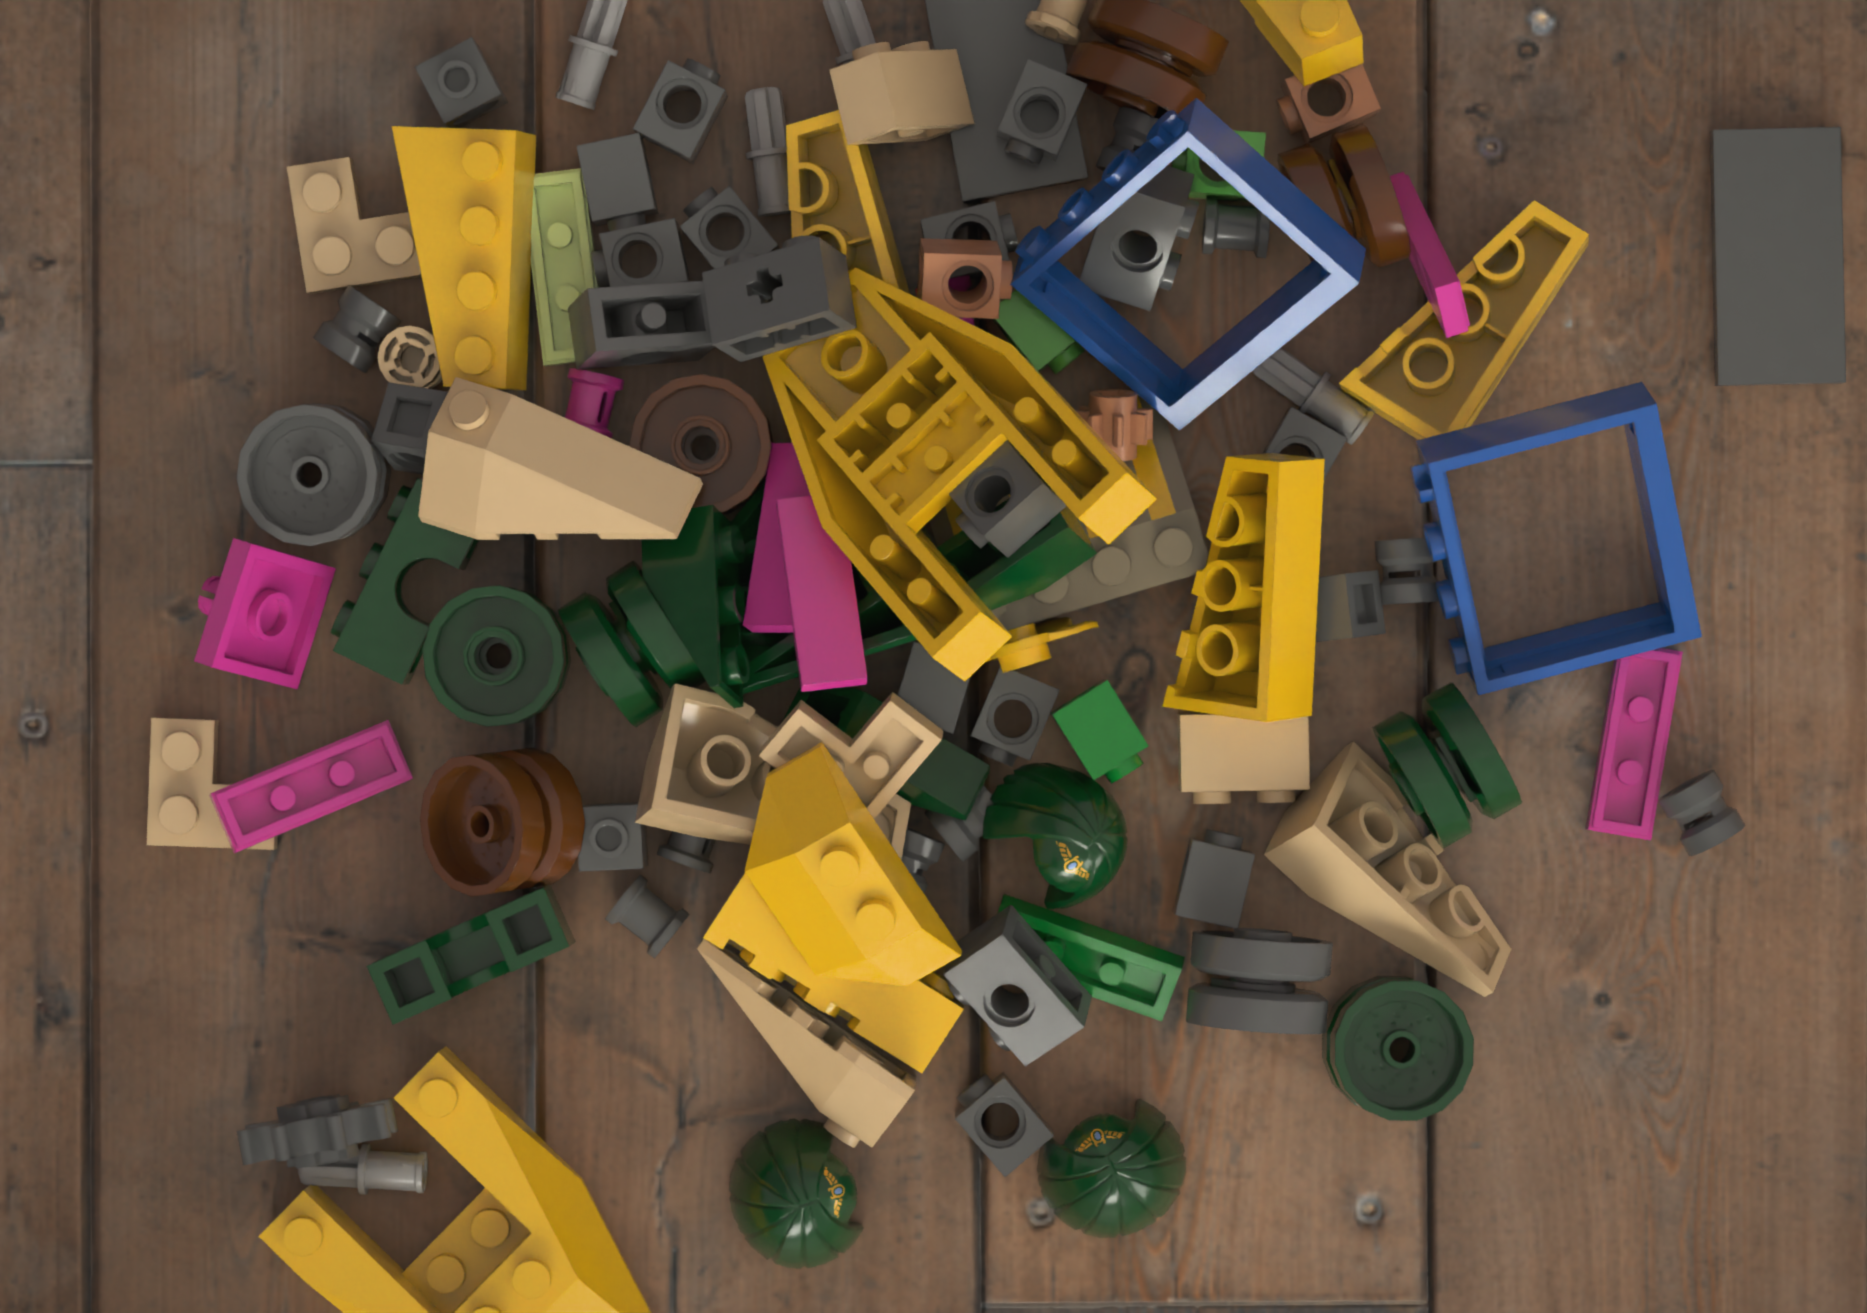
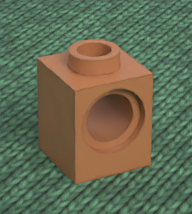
(1357, 104)
(943, 256)

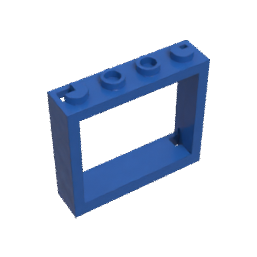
(1122, 348)
(1584, 643)

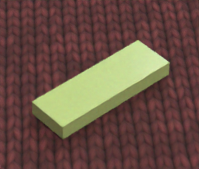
(560, 257)

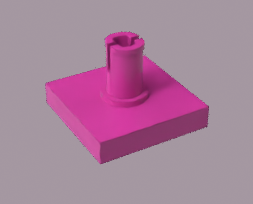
(263, 613)

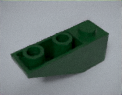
(702, 597)
(943, 782)

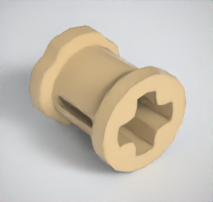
(1057, 20)

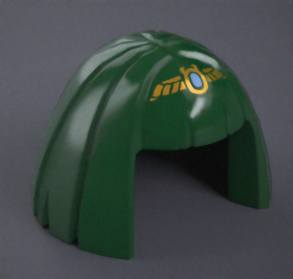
(1072, 825)
(1113, 1172)
(794, 1195)

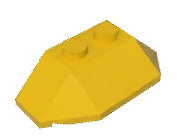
(840, 879)

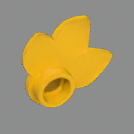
(1030, 642)

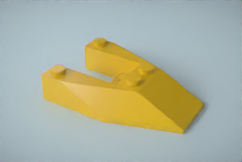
(905, 415)
(516, 1248)

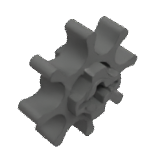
(317, 1131)

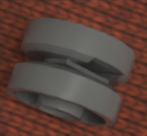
(274, 484)
(1259, 985)

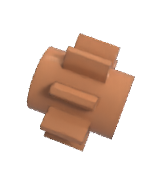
(1118, 420)

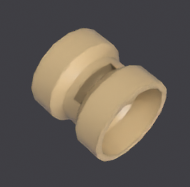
(419, 361)

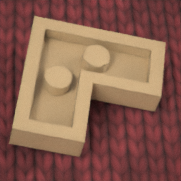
(336, 241)
(873, 761)
(180, 785)

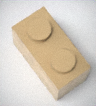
(901, 94)
(1242, 755)

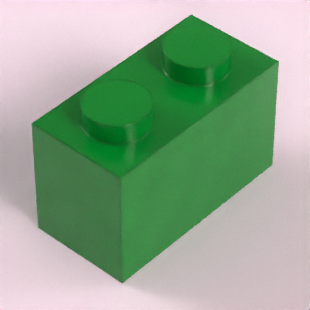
(1101, 732)

